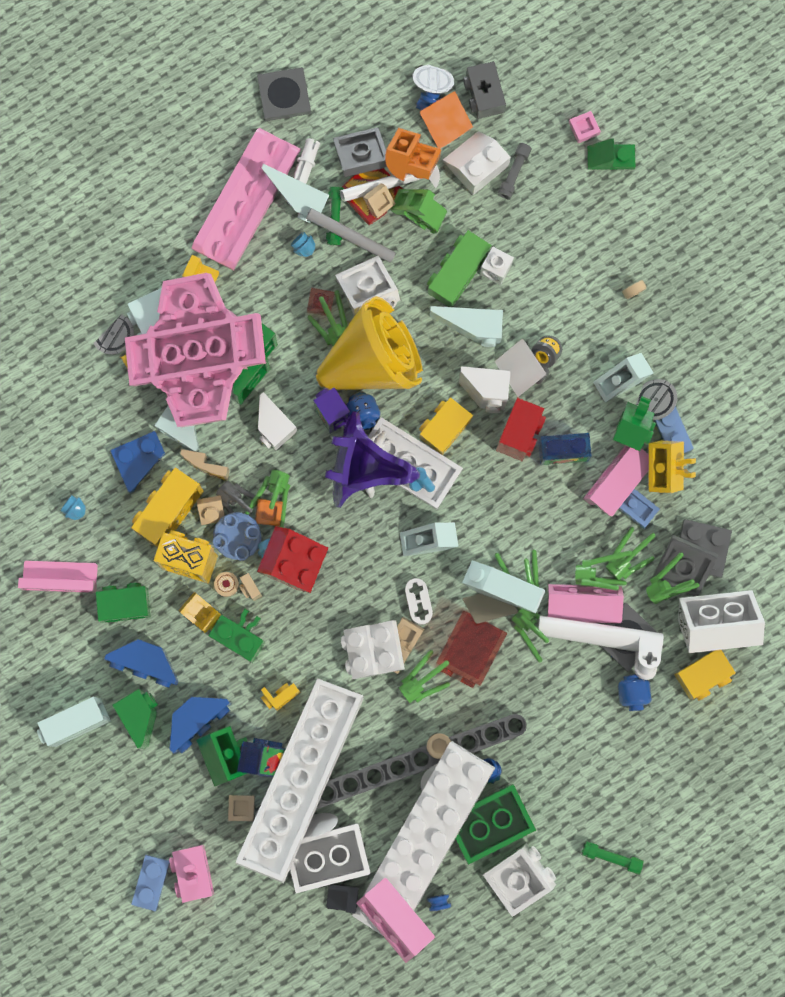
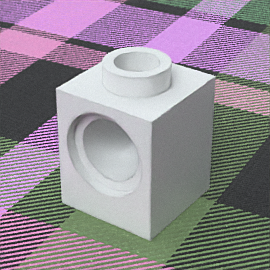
(496, 266)

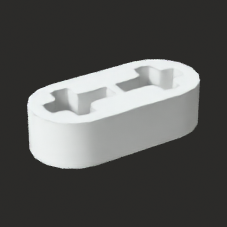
(412, 602)

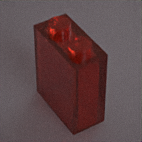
(471, 650)

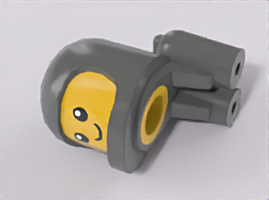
(547, 352)

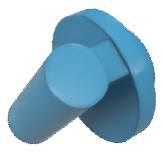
(424, 482)

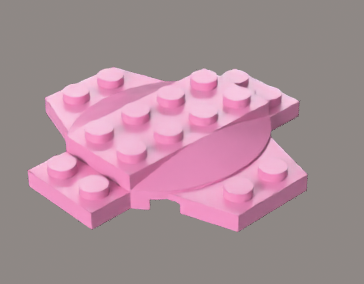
(195, 350)

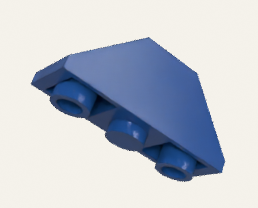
(144, 660)
(194, 719)

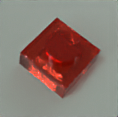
(314, 304)

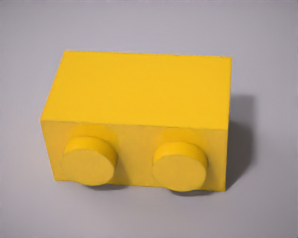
(445, 425)
(705, 674)

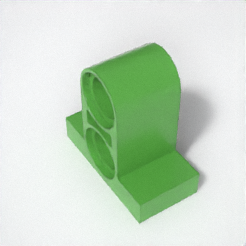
(420, 208)

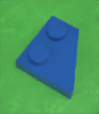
(137, 459)

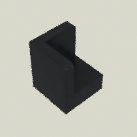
(342, 897)

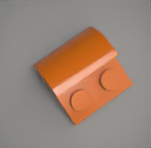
(409, 156)

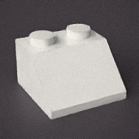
(477, 161)
(486, 387)

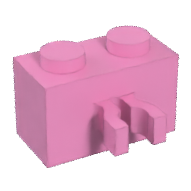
(192, 873)

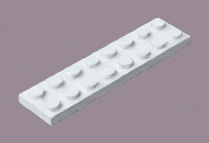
(299, 781)
(432, 825)

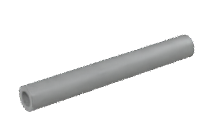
(350, 235)

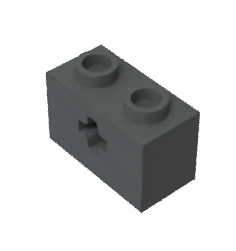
(484, 77)

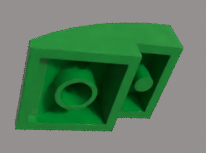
(254, 374)

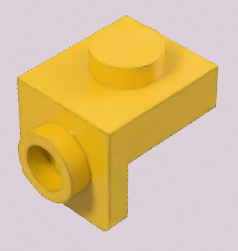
(200, 612)

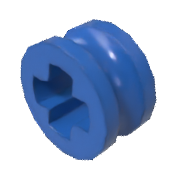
(439, 902)

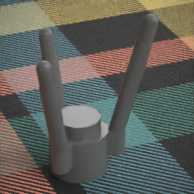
(231, 495)

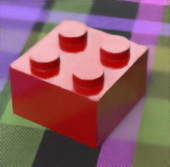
(521, 426)
(292, 559)

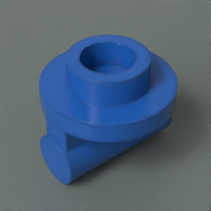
(426, 99)

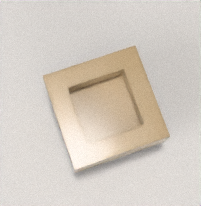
(379, 200)
(210, 509)
(249, 587)
(241, 808)

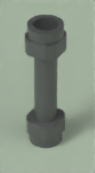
(507, 188)

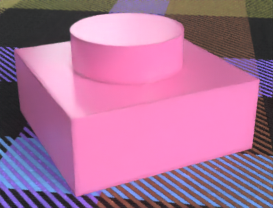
(584, 127)

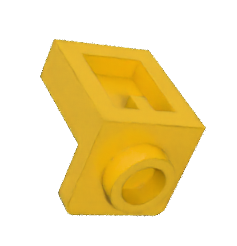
(284, 695)

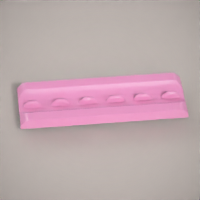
(244, 200)

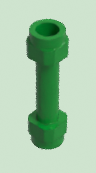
(334, 196)
(632, 864)

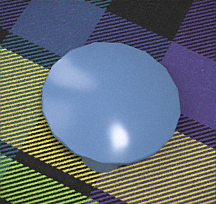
(237, 536)

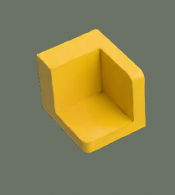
(196, 267)

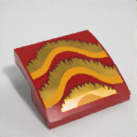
(359, 204)

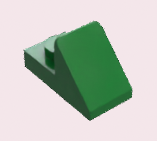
(611, 156)

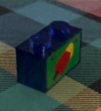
(564, 448)
(260, 757)

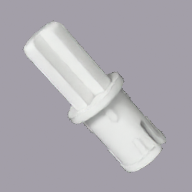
(306, 161)

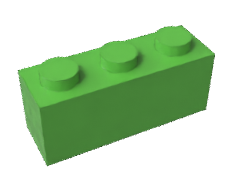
(458, 268)

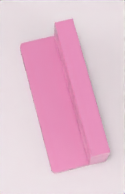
(618, 480)
(59, 576)
(585, 603)
(395, 920)

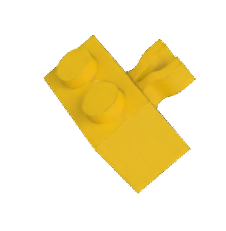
(667, 466)

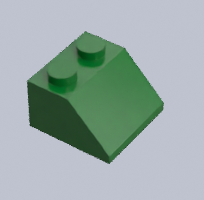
(138, 716)

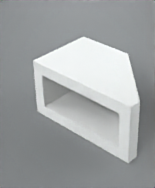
(273, 424)

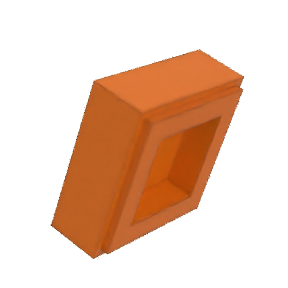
(268, 516)

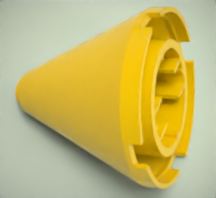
(372, 353)

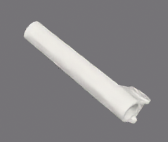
(645, 643)

